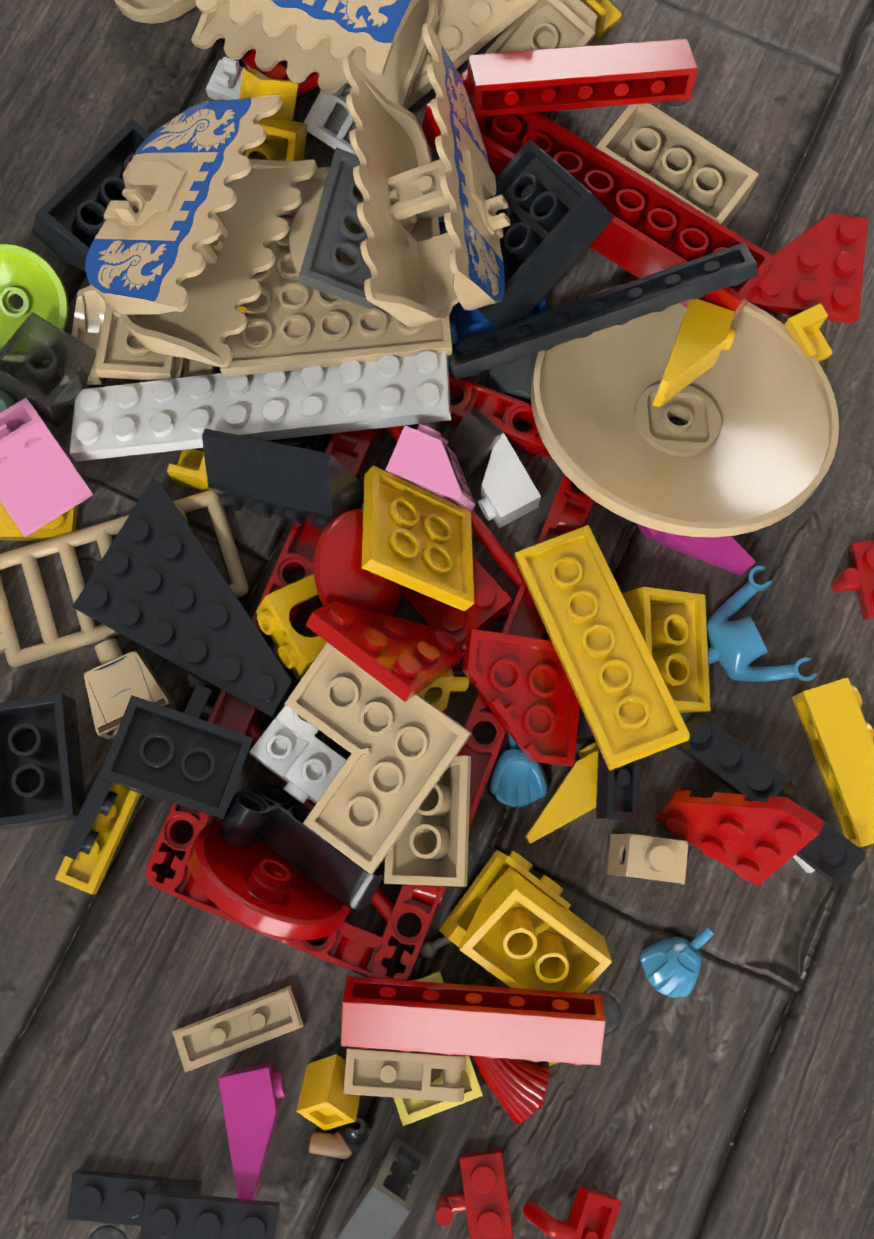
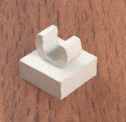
(225, 80)

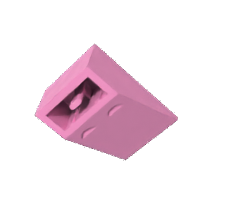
(34, 471)

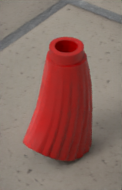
(515, 1084)

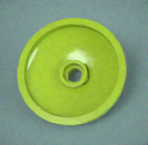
(36, 282)

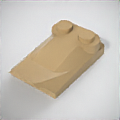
(548, 26)

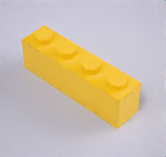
(843, 754)

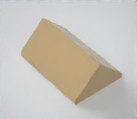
(436, 839)

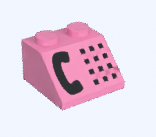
(430, 464)

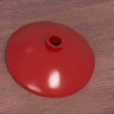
(340, 571)

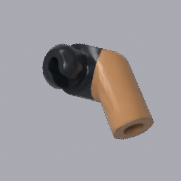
(343, 1142)

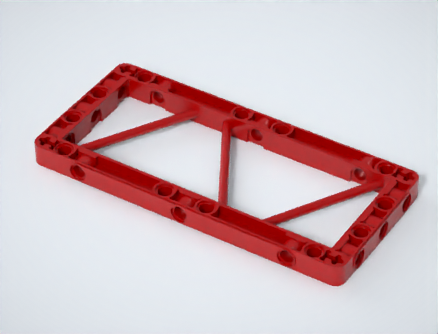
(350, 945)

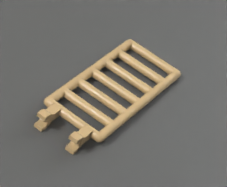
(65, 546)

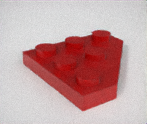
(818, 268)
(390, 649)
(526, 692)
(741, 833)

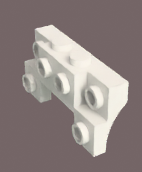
(297, 756)

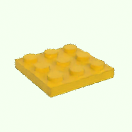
(417, 539)

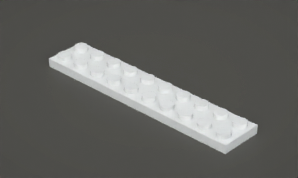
(260, 406)

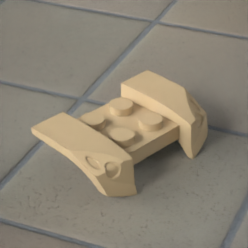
(119, 351)

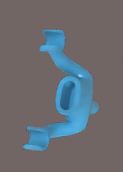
(739, 642)

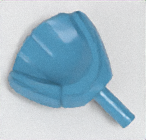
(516, 779)
(674, 963)

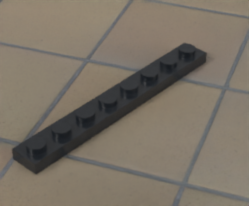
(603, 310)

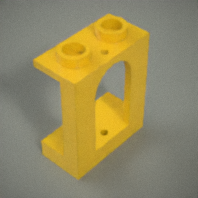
(273, 618)
(457, 922)

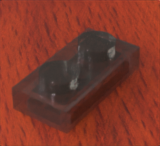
(473, 441)

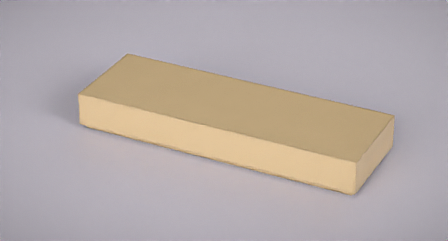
(238, 1028)

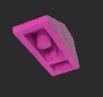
(717, 551)
(250, 1110)

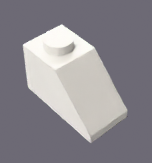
(506, 486)

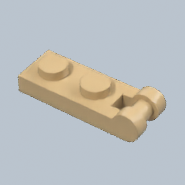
(403, 1074)

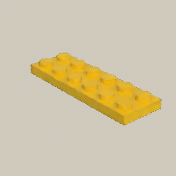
(601, 648)

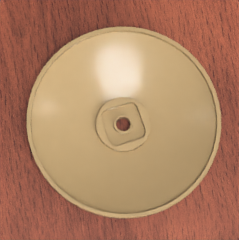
(751, 438)

